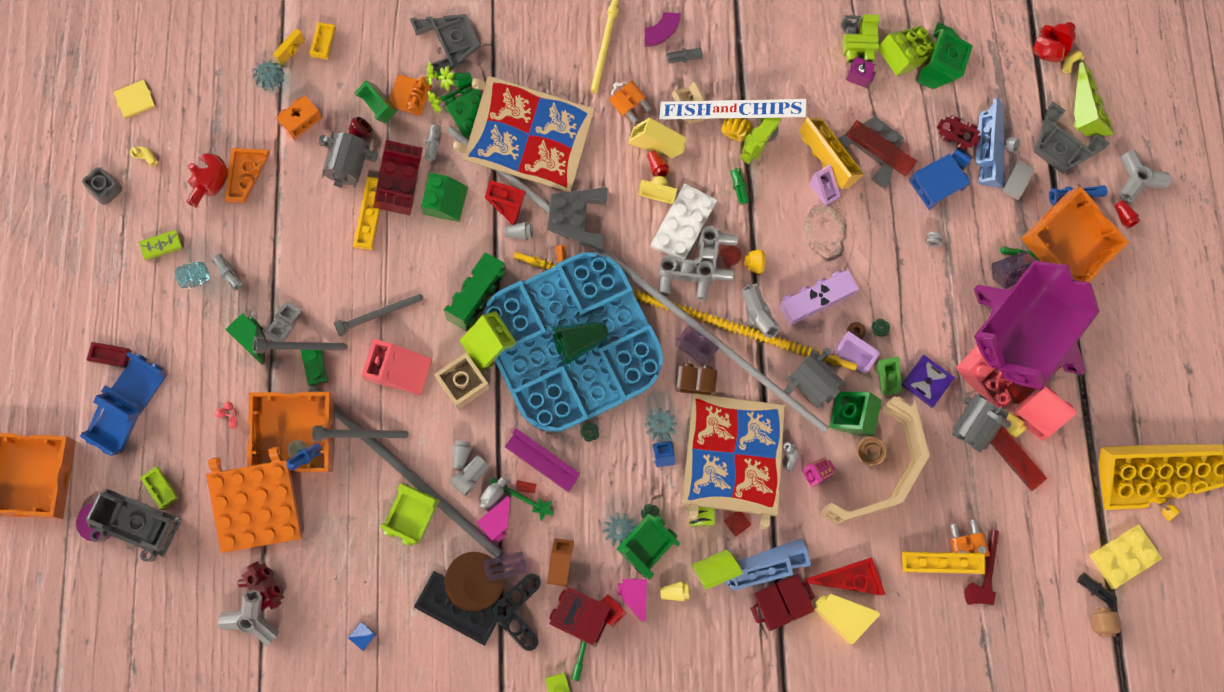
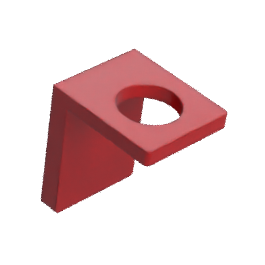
(618, 612)

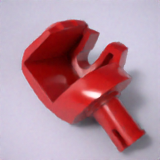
(1055, 42)
(208, 179)

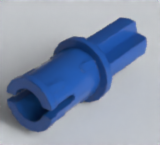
(304, 456)

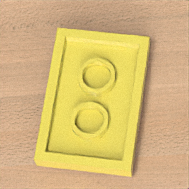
(1125, 556)

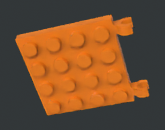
(253, 504)

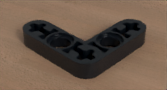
(511, 615)

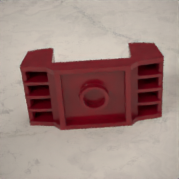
(397, 177)

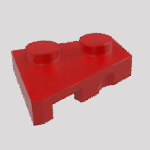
(505, 199)

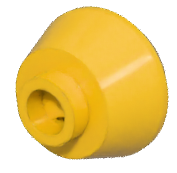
(755, 261)

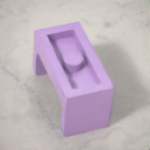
(856, 351)

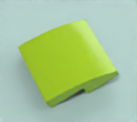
(716, 569)

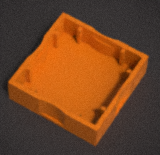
(1075, 236)
(285, 417)
(34, 475)

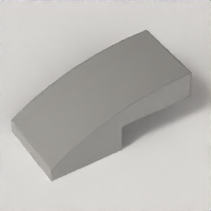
(1018, 180)
(284, 322)

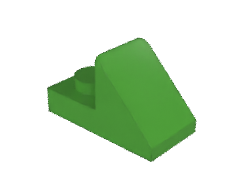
(889, 376)

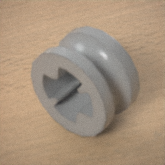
(934, 239)

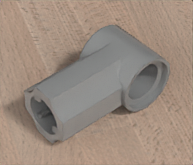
(466, 479)

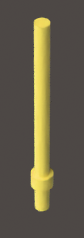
(612, 14)

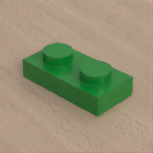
(314, 367)

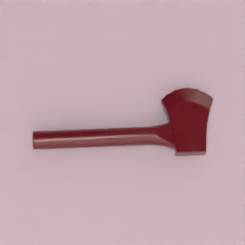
(984, 595)

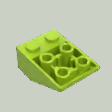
(907, 49)

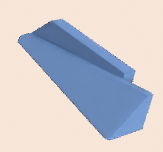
(991, 146)
(771, 565)

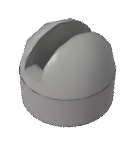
(1012, 144)

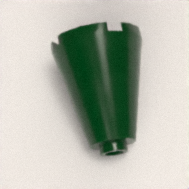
(578, 339)

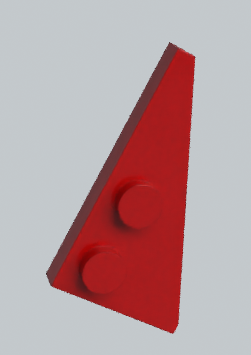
(856, 577)

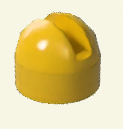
(1173, 511)

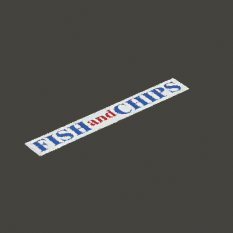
(733, 109)

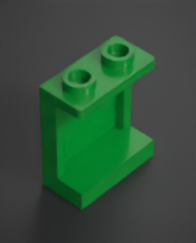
(647, 544)

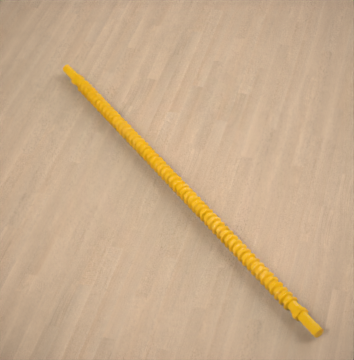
(834, 360)

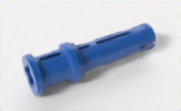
(1097, 191)

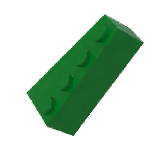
(475, 292)

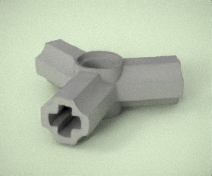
(1149, 177)
(758, 312)
(249, 618)

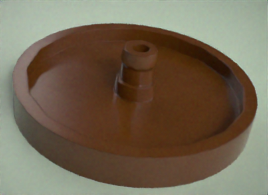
(468, 584)

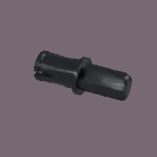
(1096, 589)

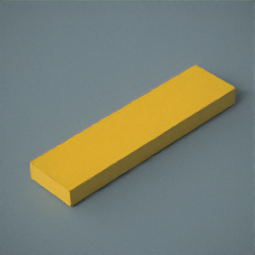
(368, 217)
(943, 562)

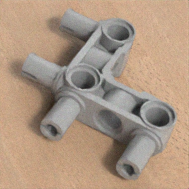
(690, 270)

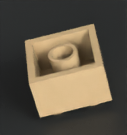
(462, 381)

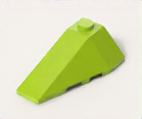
(1088, 111)

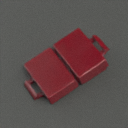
(783, 602)

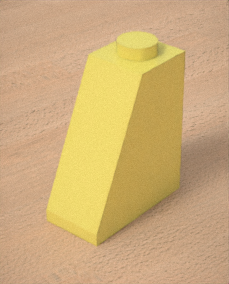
(655, 136)
(845, 617)

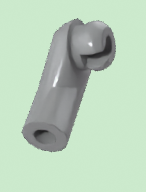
(792, 456)

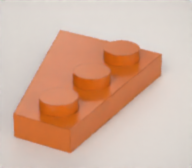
(243, 173)

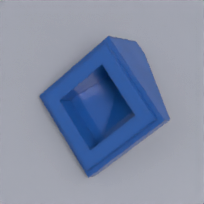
(362, 636)

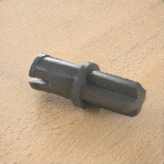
(684, 55)

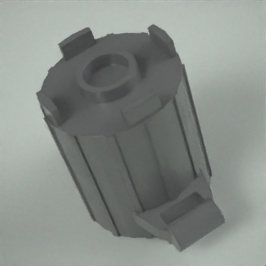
(345, 157)
(815, 379)
(980, 422)

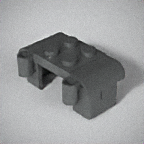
(132, 523)

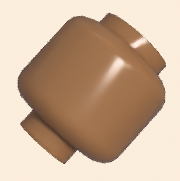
(1106, 622)

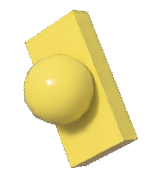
(658, 190)

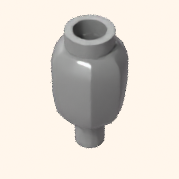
(493, 495)

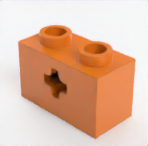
(295, 125)

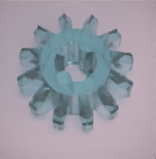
(268, 75)
(191, 274)
(658, 431)
(616, 522)

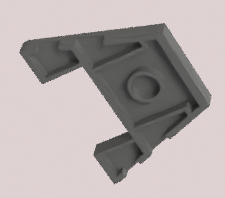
(454, 35)
(1061, 148)
(884, 174)
(568, 215)

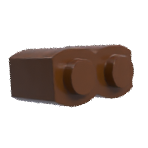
(696, 380)

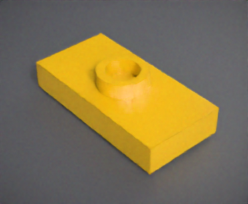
(322, 41)
(289, 47)

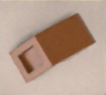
(560, 562)

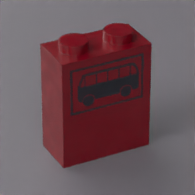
(580, 616)

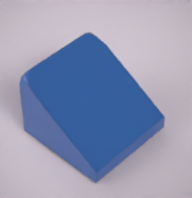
(664, 454)

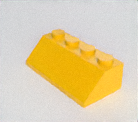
(830, 151)

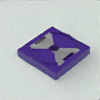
(916, 379)

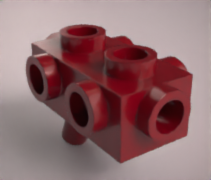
(953, 129)
(261, 579)

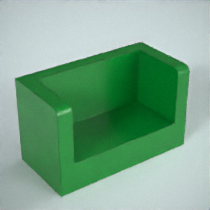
(376, 101)

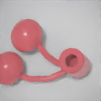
(219, 413)

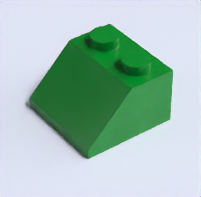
(444, 197)
(244, 331)
(856, 413)

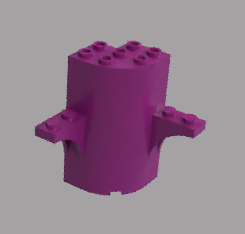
(1036, 324)

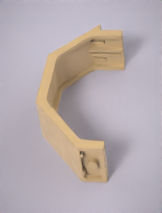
(909, 418)

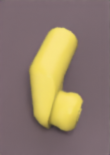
(1075, 56)
(144, 153)

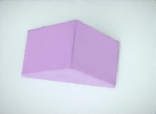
(825, 185)

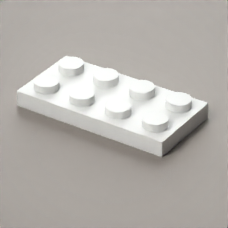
(683, 222)

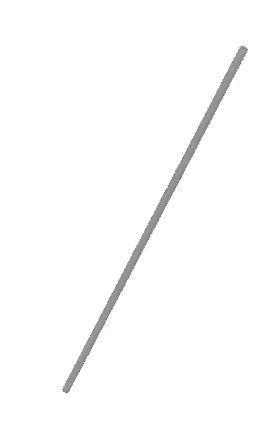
(671, 306)

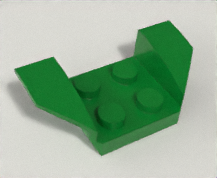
(947, 60)

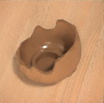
(871, 451)

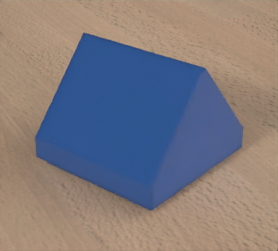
(962, 157)

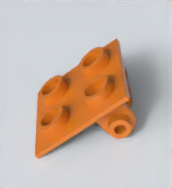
(410, 94)

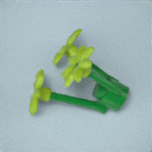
(460, 79)

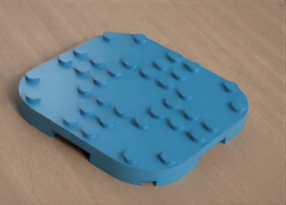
(573, 293)

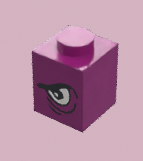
(861, 72)

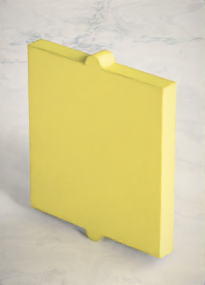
(134, 99)

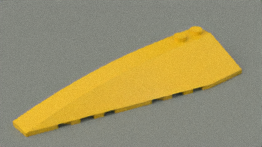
(1155, 473)

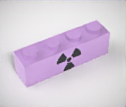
(819, 297)

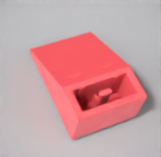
(396, 367)
(984, 379)
(1044, 412)

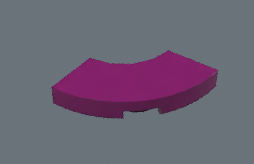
(663, 30)

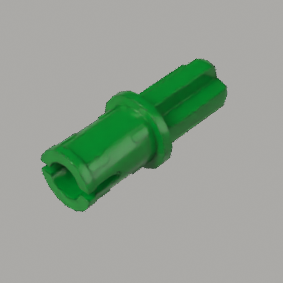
(739, 186)

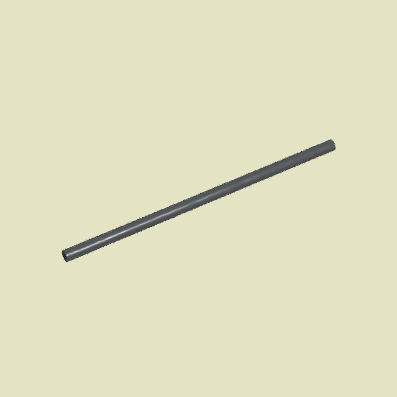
(417, 481)

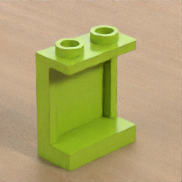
(487, 340)
(410, 514)

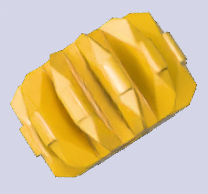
(736, 128)

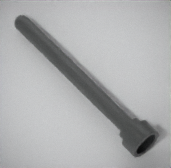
(343, 326)
(261, 345)
(320, 433)

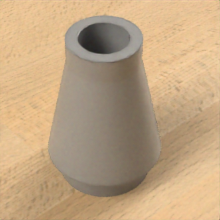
(519, 231)
(460, 454)

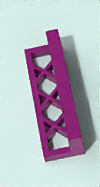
(542, 460)

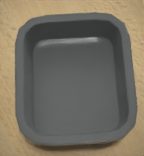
(102, 185)

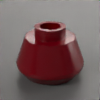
(360, 128)

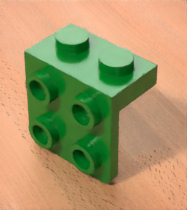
(464, 109)

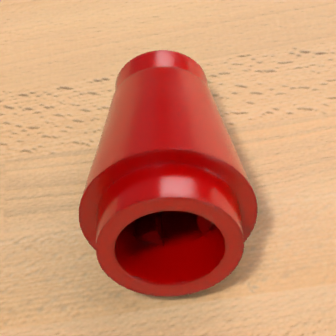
(657, 164)
(1126, 214)

